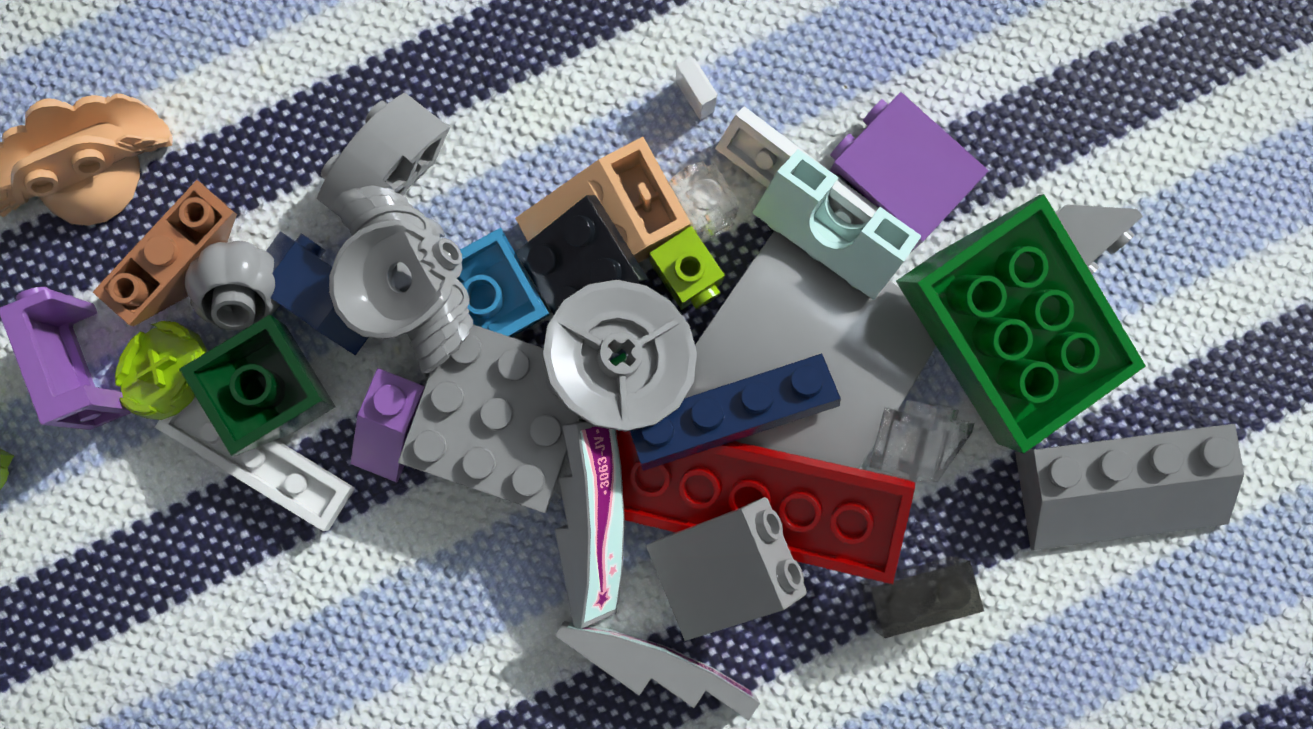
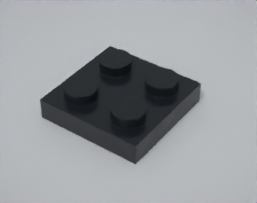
(578, 251)

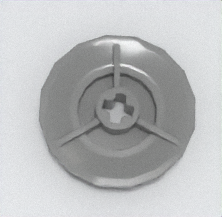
(602, 322)

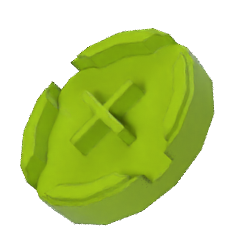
(151, 372)

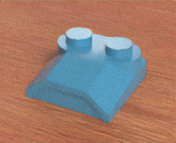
(499, 286)

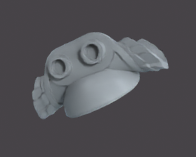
(398, 276)

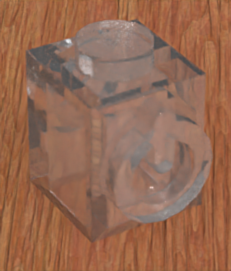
(705, 199)

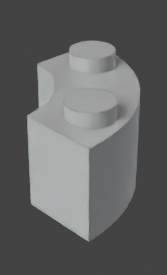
(387, 151)

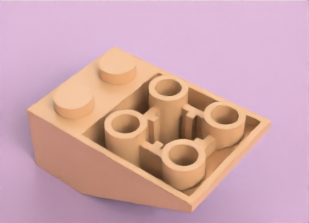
(630, 191)

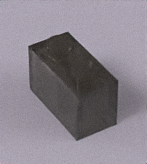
(922, 596)

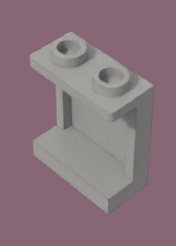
(727, 570)

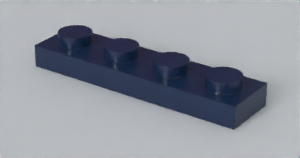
(738, 411)

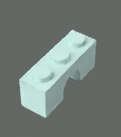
(801, 211)

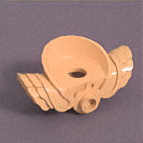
(79, 156)

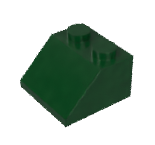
(257, 386)

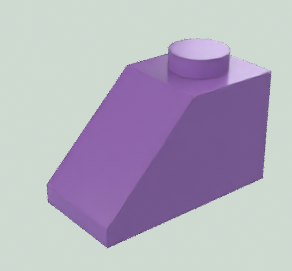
(385, 424)

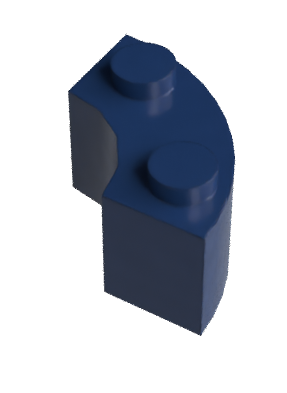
(304, 289)

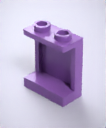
(907, 165)
(53, 361)

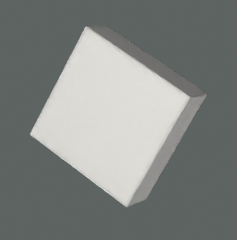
(696, 87)

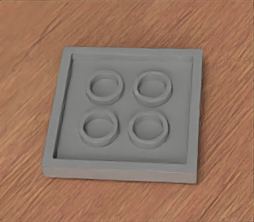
(492, 421)

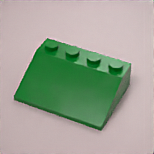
(1022, 324)

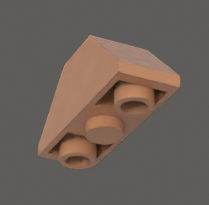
(155, 269)

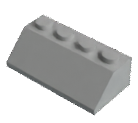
(1130, 486)

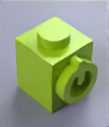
(687, 269)

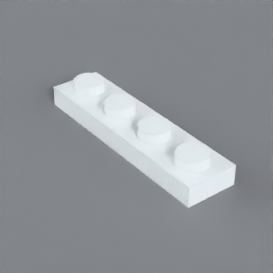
(763, 151)
(269, 469)

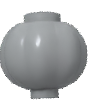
(232, 284)

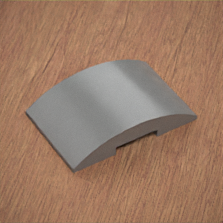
(801, 308)

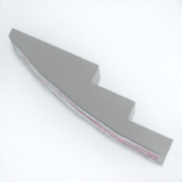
(594, 530)
(637, 661)

